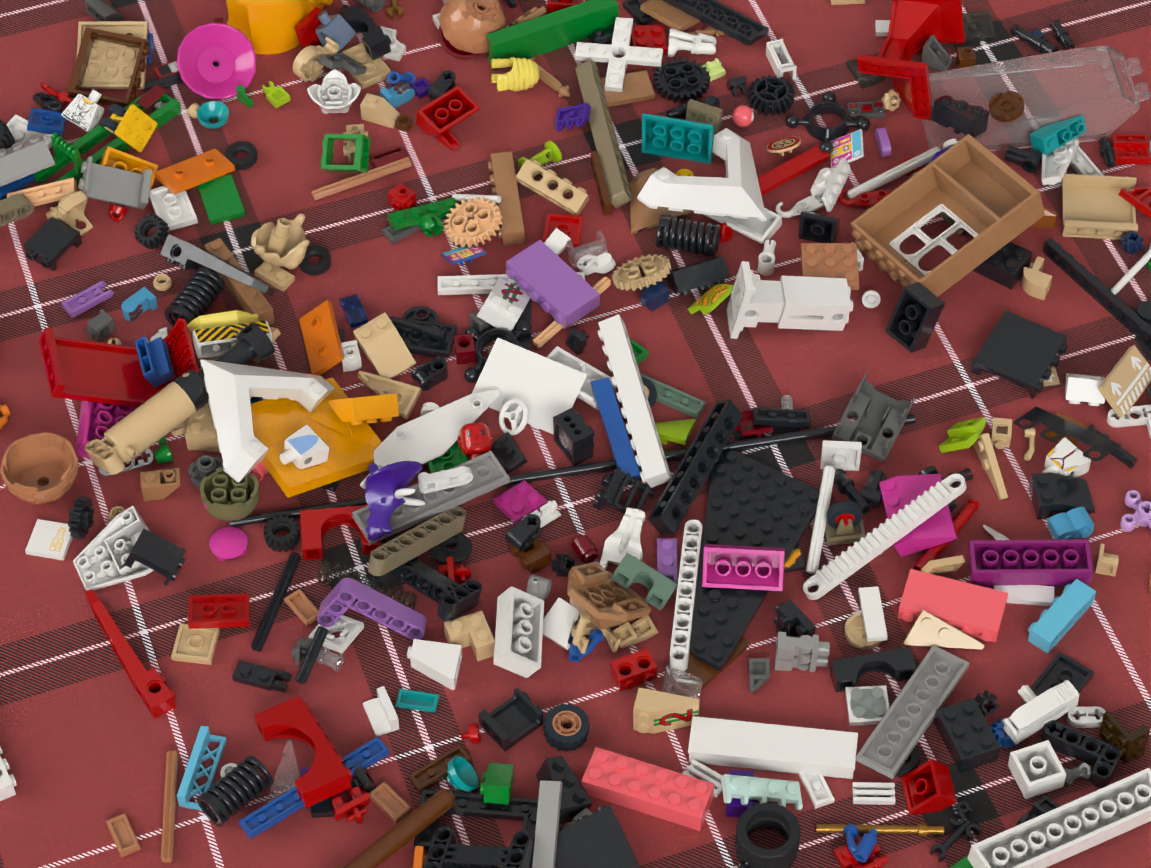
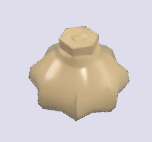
(891, 100)

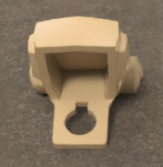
(70, 209)

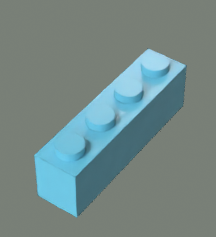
(1061, 615)

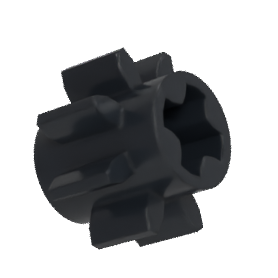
(562, 564)
(986, 702)

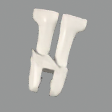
(681, 40)

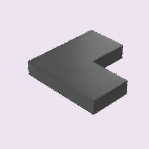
(340, 60)

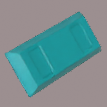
(417, 700)

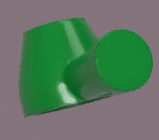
(163, 453)

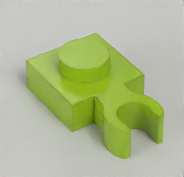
(276, 96)

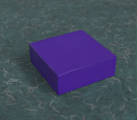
(421, 87)

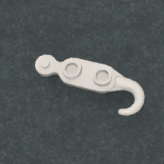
(808, 204)

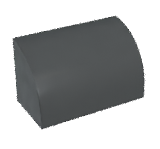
(102, 11)

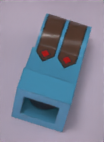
(398, 94)
(138, 303)

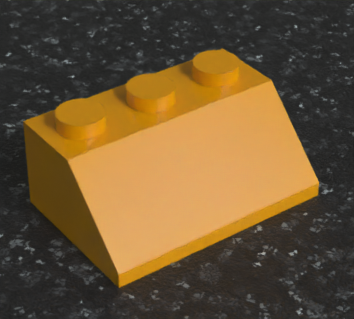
(366, 408)

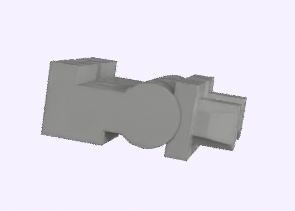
(800, 652)

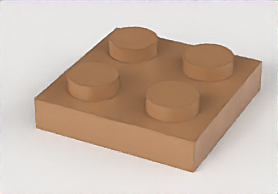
(531, 14)

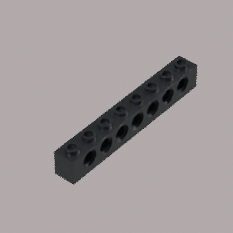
(695, 467)

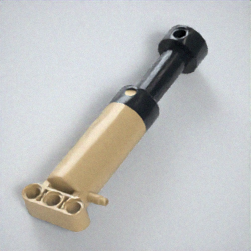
(170, 406)

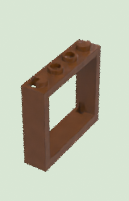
(84, 54)

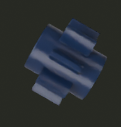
(1132, 242)

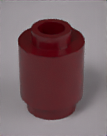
(584, 548)

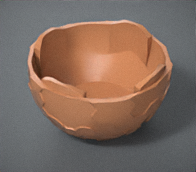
(467, 25)
(38, 460)

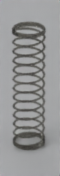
(329, 563)

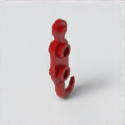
(63, 96)
(864, 199)

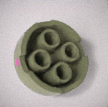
(227, 498)

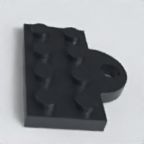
(423, 344)

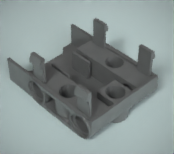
(874, 416)

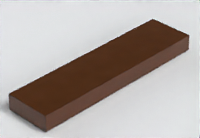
(600, 183)

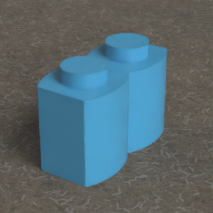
(1071, 524)

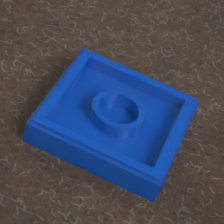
(46, 121)

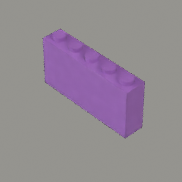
(552, 284)

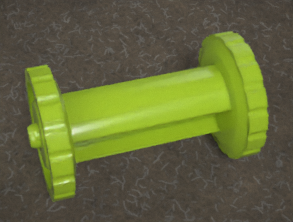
(552, 151)

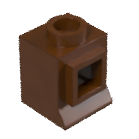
(965, 57)

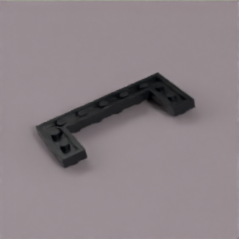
(473, 805)

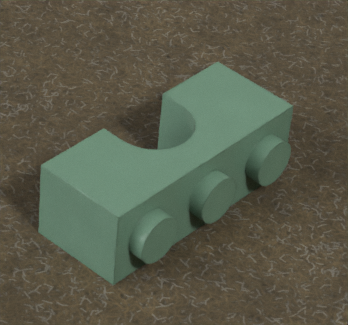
(658, 586)

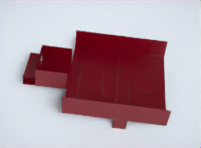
(747, 427)

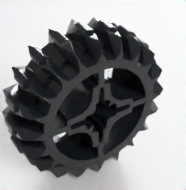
(771, 95)

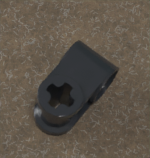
(442, 85)
(431, 373)
(524, 532)

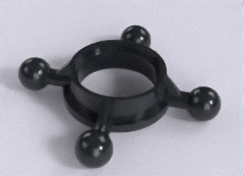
(827, 134)
(523, 328)

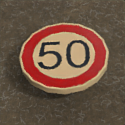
(783, 144)

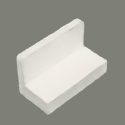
(381, 713)

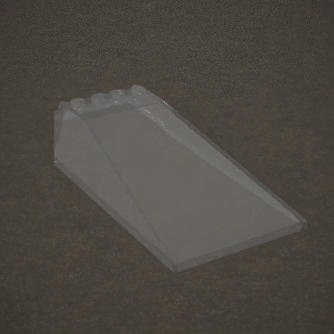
(1053, 88)

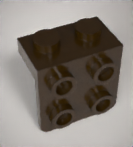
(1129, 745)

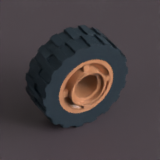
(566, 716)

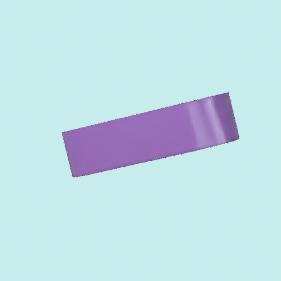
(883, 142)

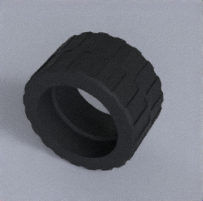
(772, 817)

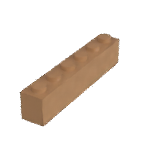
(505, 185)
(248, 297)

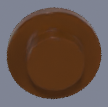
(403, 123)

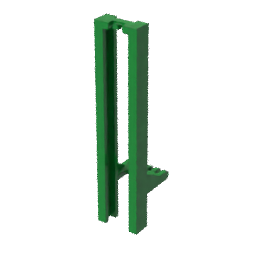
(67, 153)

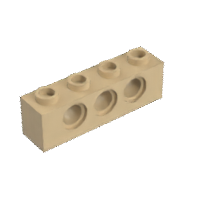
(573, 205)

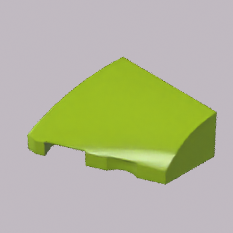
(675, 431)

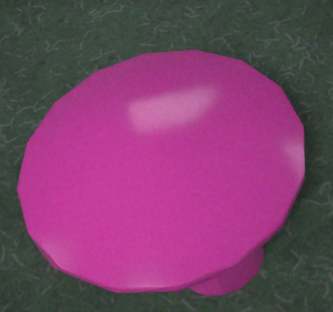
(228, 543)

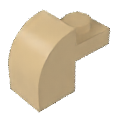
(1034, 281)

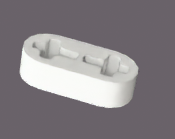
(1085, 716)

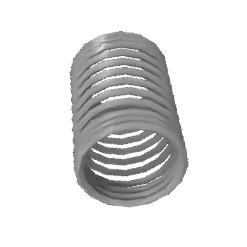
(787, 402)

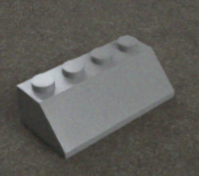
(24, 159)

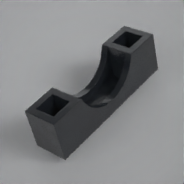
(375, 42)
(895, 663)

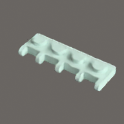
(761, 789)

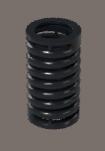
(694, 245)
(195, 296)
(234, 790)

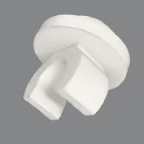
(871, 299)

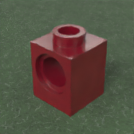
(464, 349)

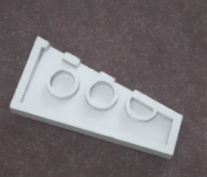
(1056, 163)

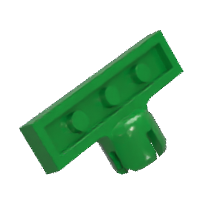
(426, 216)

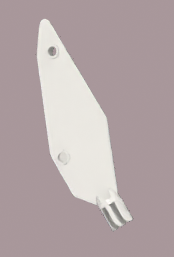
(432, 433)

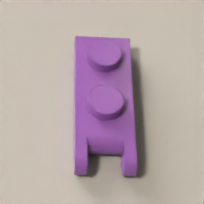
(86, 299)
(667, 557)

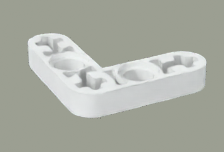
(1144, 410)

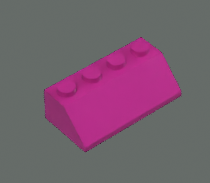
(743, 567)

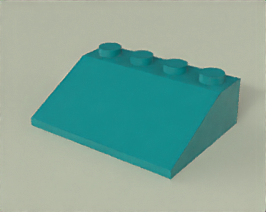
(677, 138)

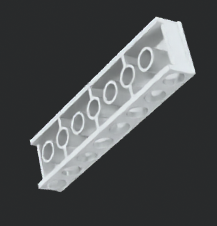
(772, 747)

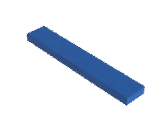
(615, 427)

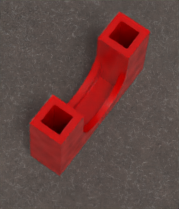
(317, 522)

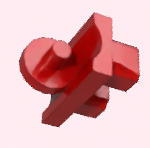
(455, 572)
(351, 809)

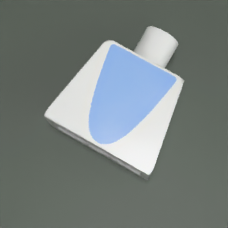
(304, 449)

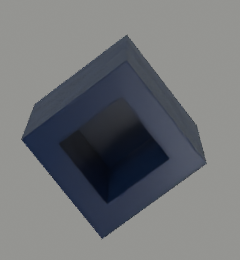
(654, 296)

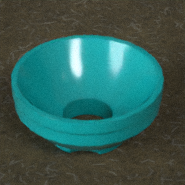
(213, 110)
(462, 774)

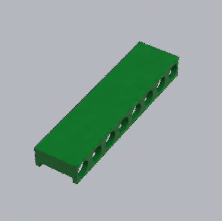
(552, 30)

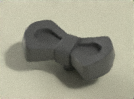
(1082, 770)

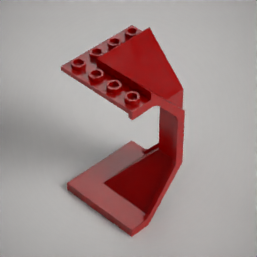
(909, 30)

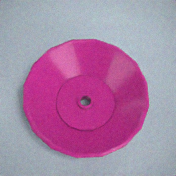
(216, 44)

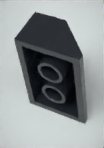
(698, 275)

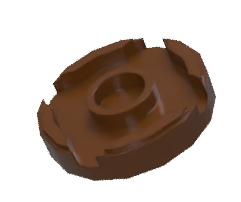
(1006, 106)

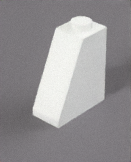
(436, 661)

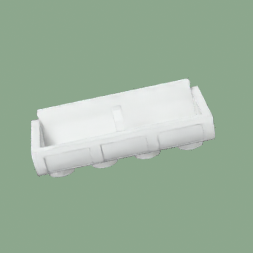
(567, 359)

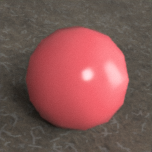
(742, 116)

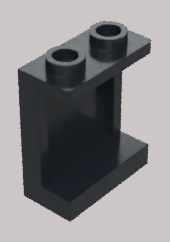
(51, 243)
(157, 554)
(512, 720)

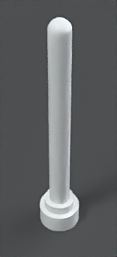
(1132, 272)

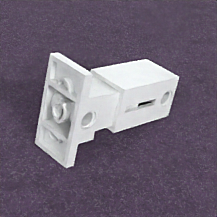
(790, 303)

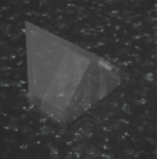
(681, 683)

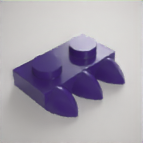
(572, 115)

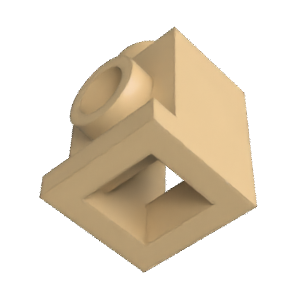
(1001, 436)

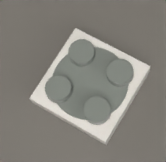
(866, 704)

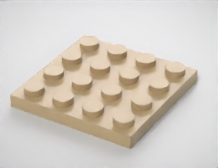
(111, 63)

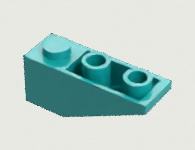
(1057, 134)

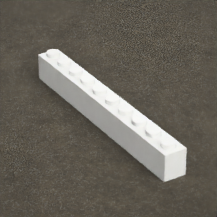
(635, 401)

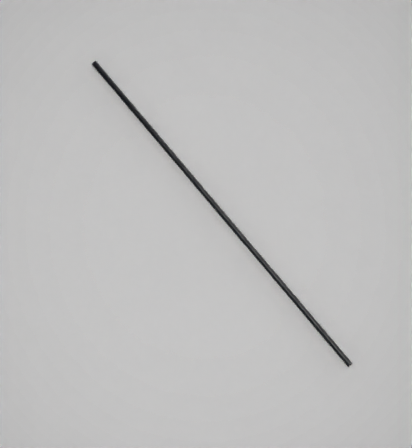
(571, 470)

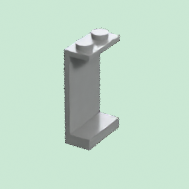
(115, 184)

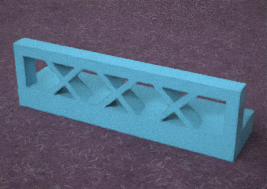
(194, 765)

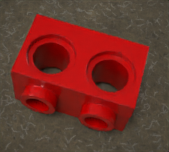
(632, 665)

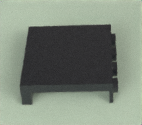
(1021, 352)
(595, 843)

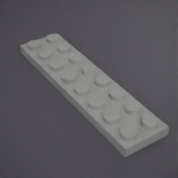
(487, 476)
(912, 712)

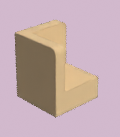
(1106, 562)

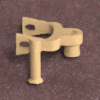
(584, 627)

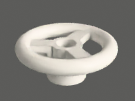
(517, 418)

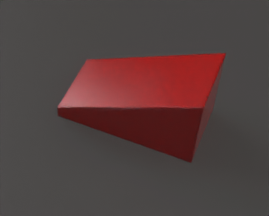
(448, 140)

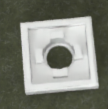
(350, 629)

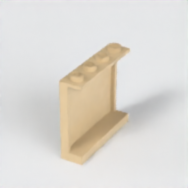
(1094, 207)

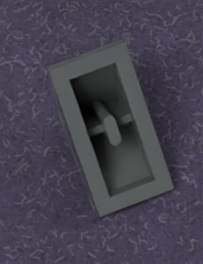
(935, 55)

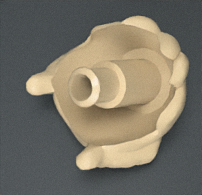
(281, 244)

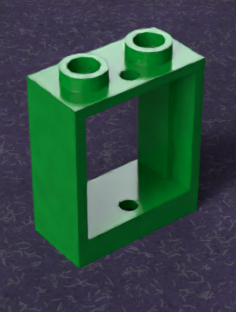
(361, 153)

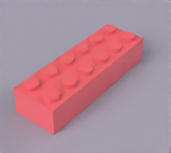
(648, 788)

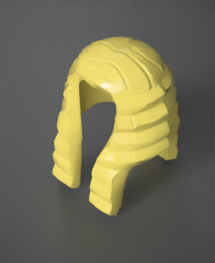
(521, 77)

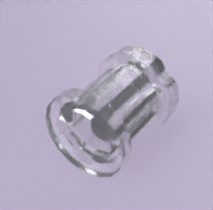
(331, 659)

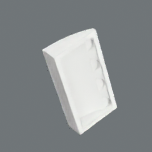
(752, 227)

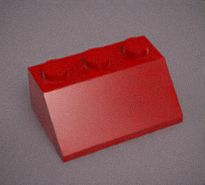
(446, 112)

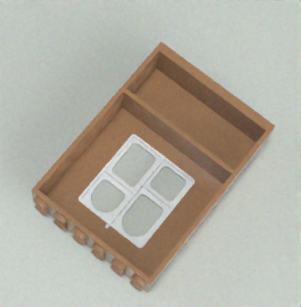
(973, 191)

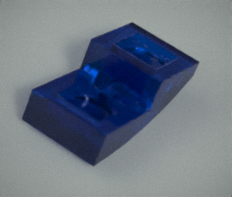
(353, 310)

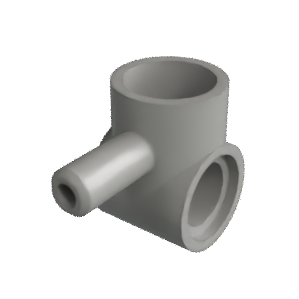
(539, 586)

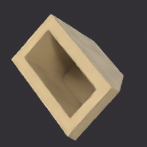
(378, 111)

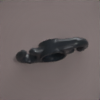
(47, 101)

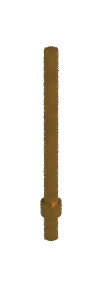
(921, 829)

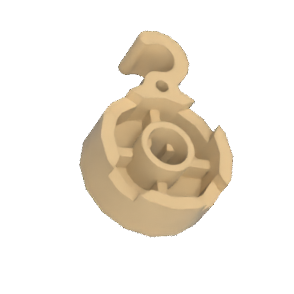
(306, 62)

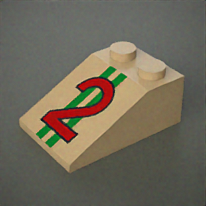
(662, 711)

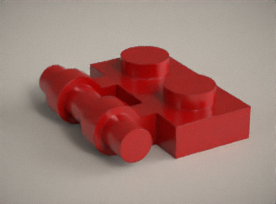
(846, 859)

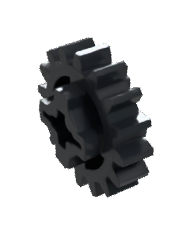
(81, 517)

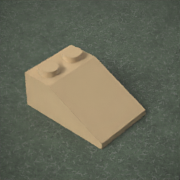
(384, 347)

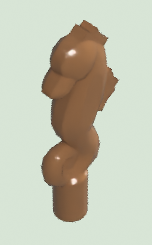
(708, 31)

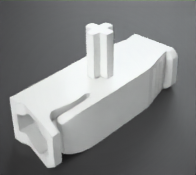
(1039, 710)

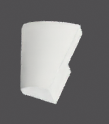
(560, 622)

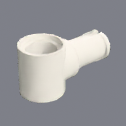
(767, 259)

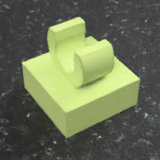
(715, 69)

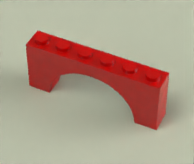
(294, 721)

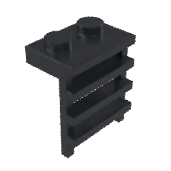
(613, 488)

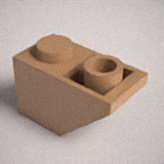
(159, 483)

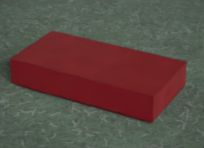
(388, 157)

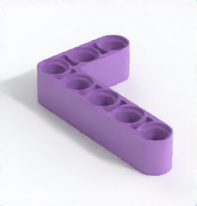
(373, 604)

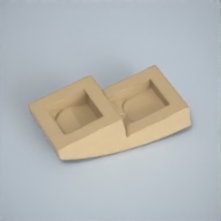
(636, 632)

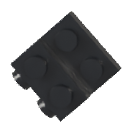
(793, 621)

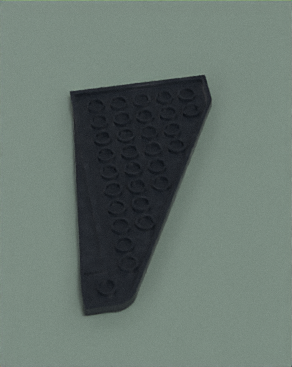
(744, 508)

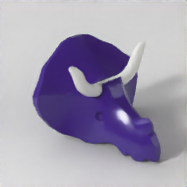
(386, 492)

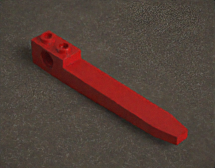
(143, 681)

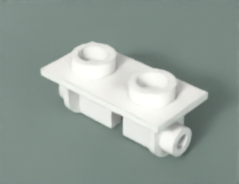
(547, 513)

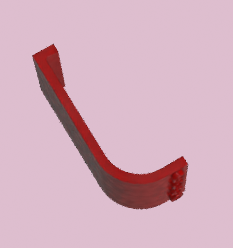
(109, 371)

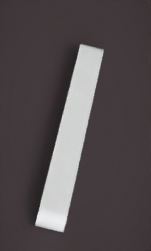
(686, 595)

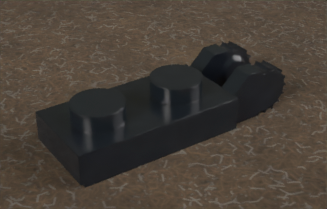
(261, 676)

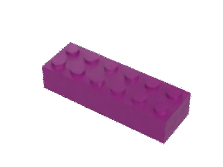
(1029, 562)

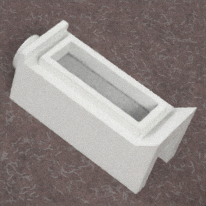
(780, 58)

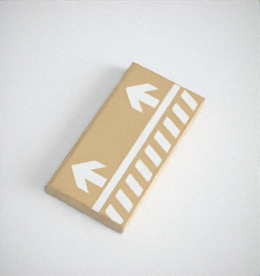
(1126, 381)

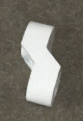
(599, 264)

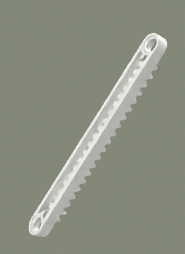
(884, 536)

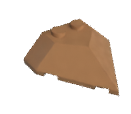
(642, 215)

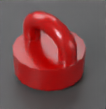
(119, 209)
(726, 233)
(473, 733)

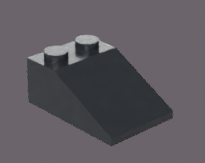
(1058, 494)

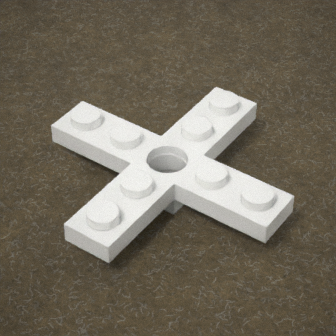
(619, 46)

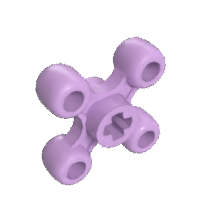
(1142, 512)

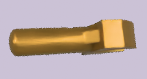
(394, 8)

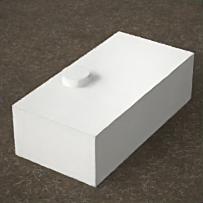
(519, 632)

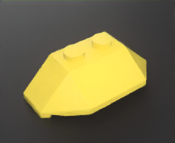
(221, 319)

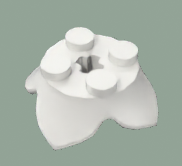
(335, 93)

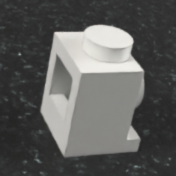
(352, 356)

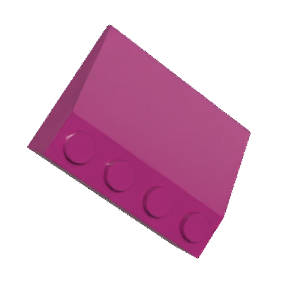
(96, 420)
(932, 532)

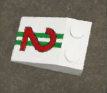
(504, 305)

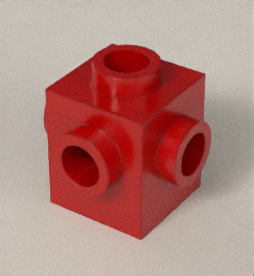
(401, 197)

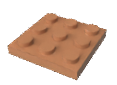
(831, 261)

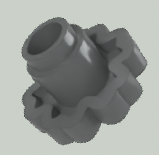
(203, 467)

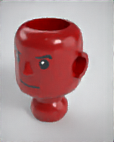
(475, 439)

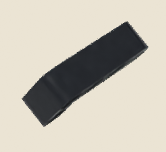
(1060, 734)

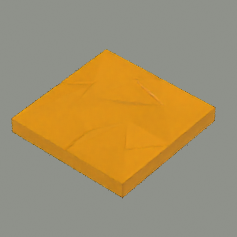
(349, 445)

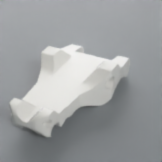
(624, 539)

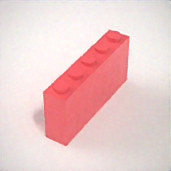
(961, 604)

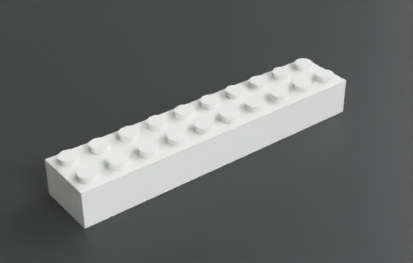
(1069, 827)

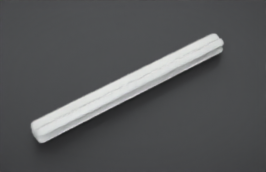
(893, 173)
(820, 520)

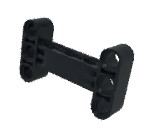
(452, 597)
(448, 853)

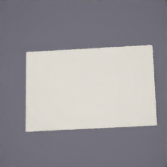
(538, 381)

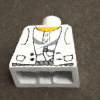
(85, 111)

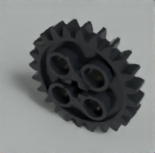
(681, 80)

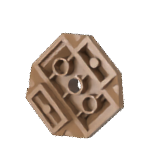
(604, 599)

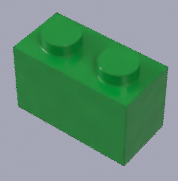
(497, 783)

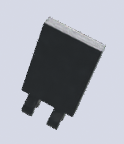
(1062, 669)

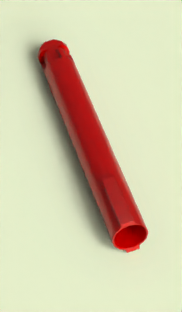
(958, 522)

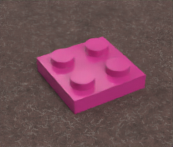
(519, 501)

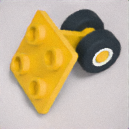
(129, 125)

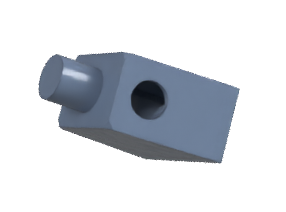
(335, 28)

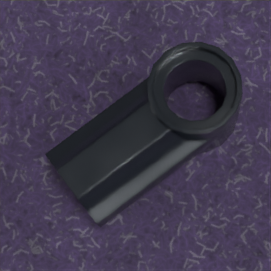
(1027, 159)
(872, 490)

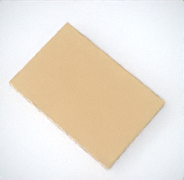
(376, 69)

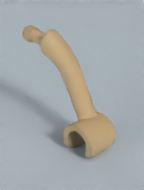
(1030, 433)

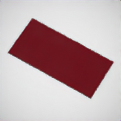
(151, 96)

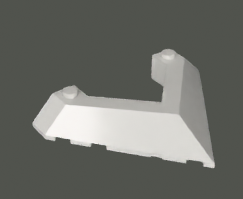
(730, 196)
(230, 393)

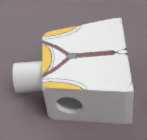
(1066, 460)

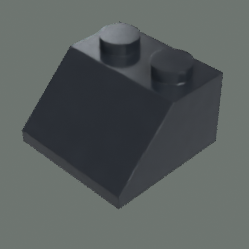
(818, 227)

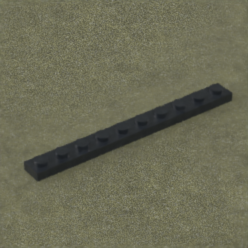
(1098, 291)

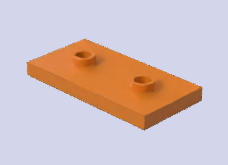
(194, 171)
(321, 338)

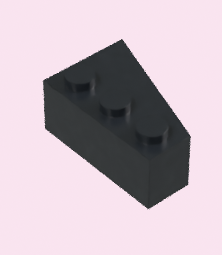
(960, 116)
(573, 795)

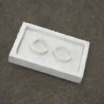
(173, 209)

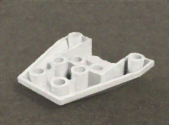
(104, 558)

